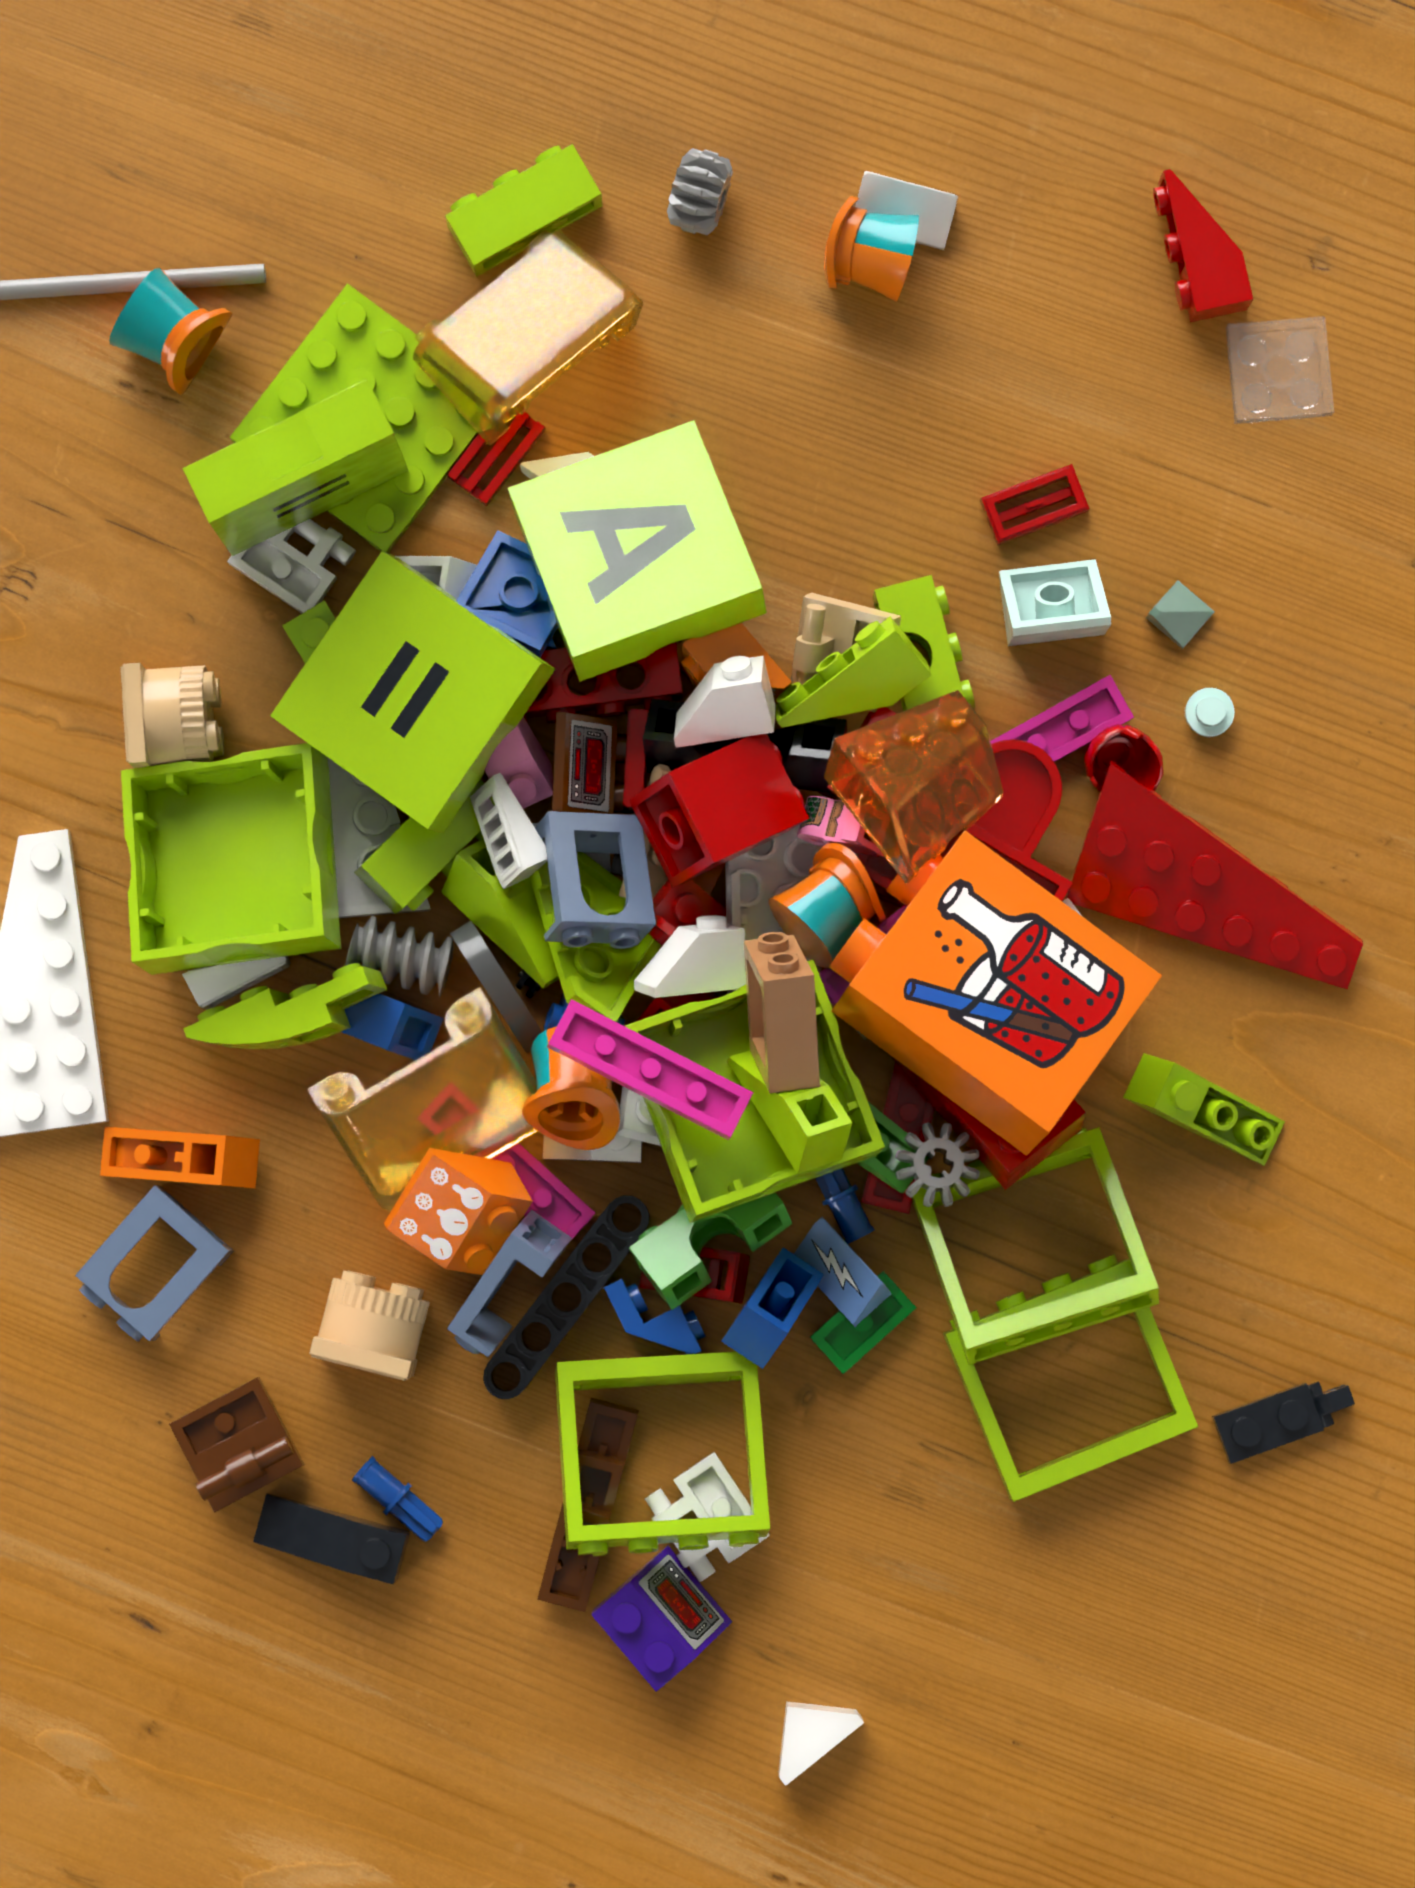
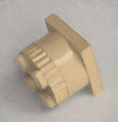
(170, 715)
(371, 1326)

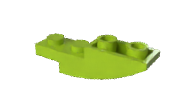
(275, 1020)

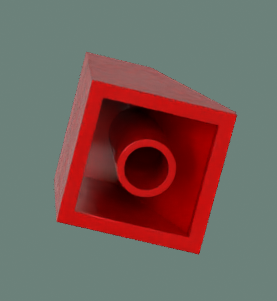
(718, 808)

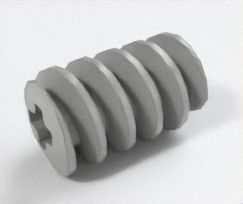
(401, 955)

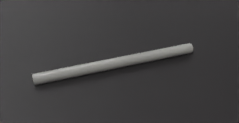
(129, 281)

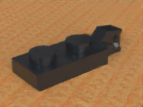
(1279, 1419)

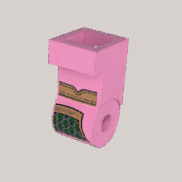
(834, 823)

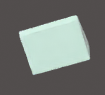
(1053, 602)

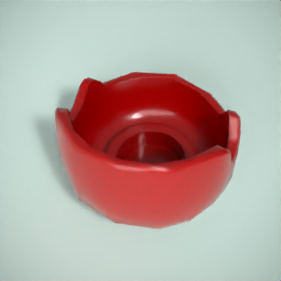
(1128, 749)

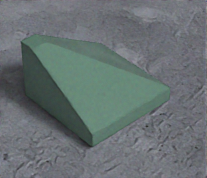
(1180, 614)

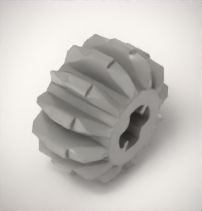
(699, 191)
(922, 1172)

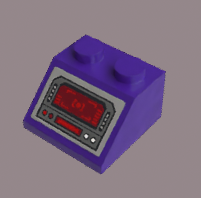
(661, 1618)

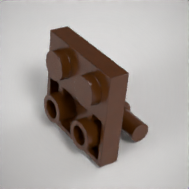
(236, 1444)

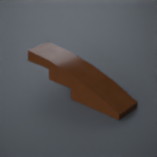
(601, 1464)

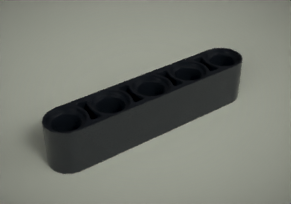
(544, 1308)

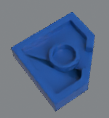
(511, 594)

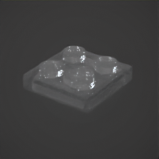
(1279, 370)

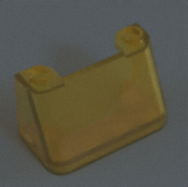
(525, 332)
(451, 1099)

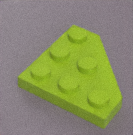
(596, 972)

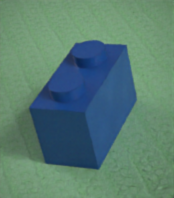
(772, 1308)

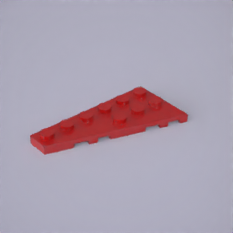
(1183, 880)

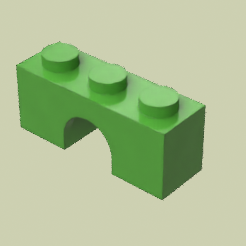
(672, 1250)

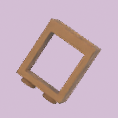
(781, 1012)

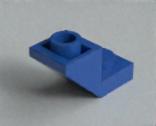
(393, 1026)
(669, 1329)

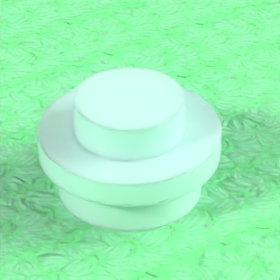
(1209, 712)

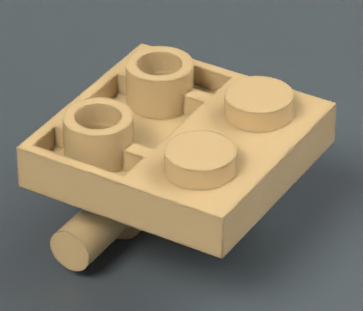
(827, 628)

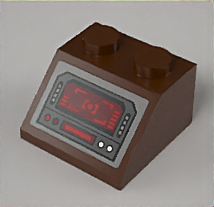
(587, 764)

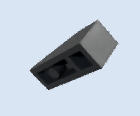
(332, 1538)

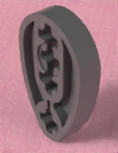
(497, 984)

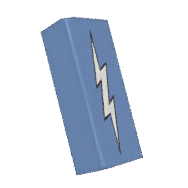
(846, 1276)

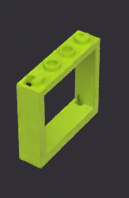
(1060, 1315)
(653, 1371)
(1101, 1452)

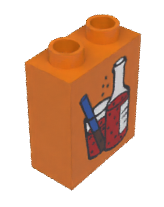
(991, 990)

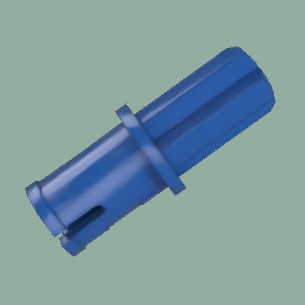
(844, 1205)
(398, 1499)

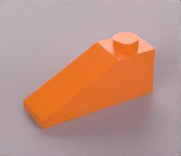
(180, 1157)

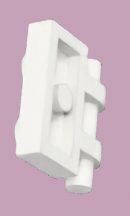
(288, 572)
(709, 1493)

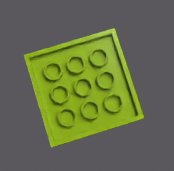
(360, 343)

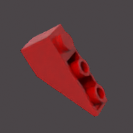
(1207, 259)

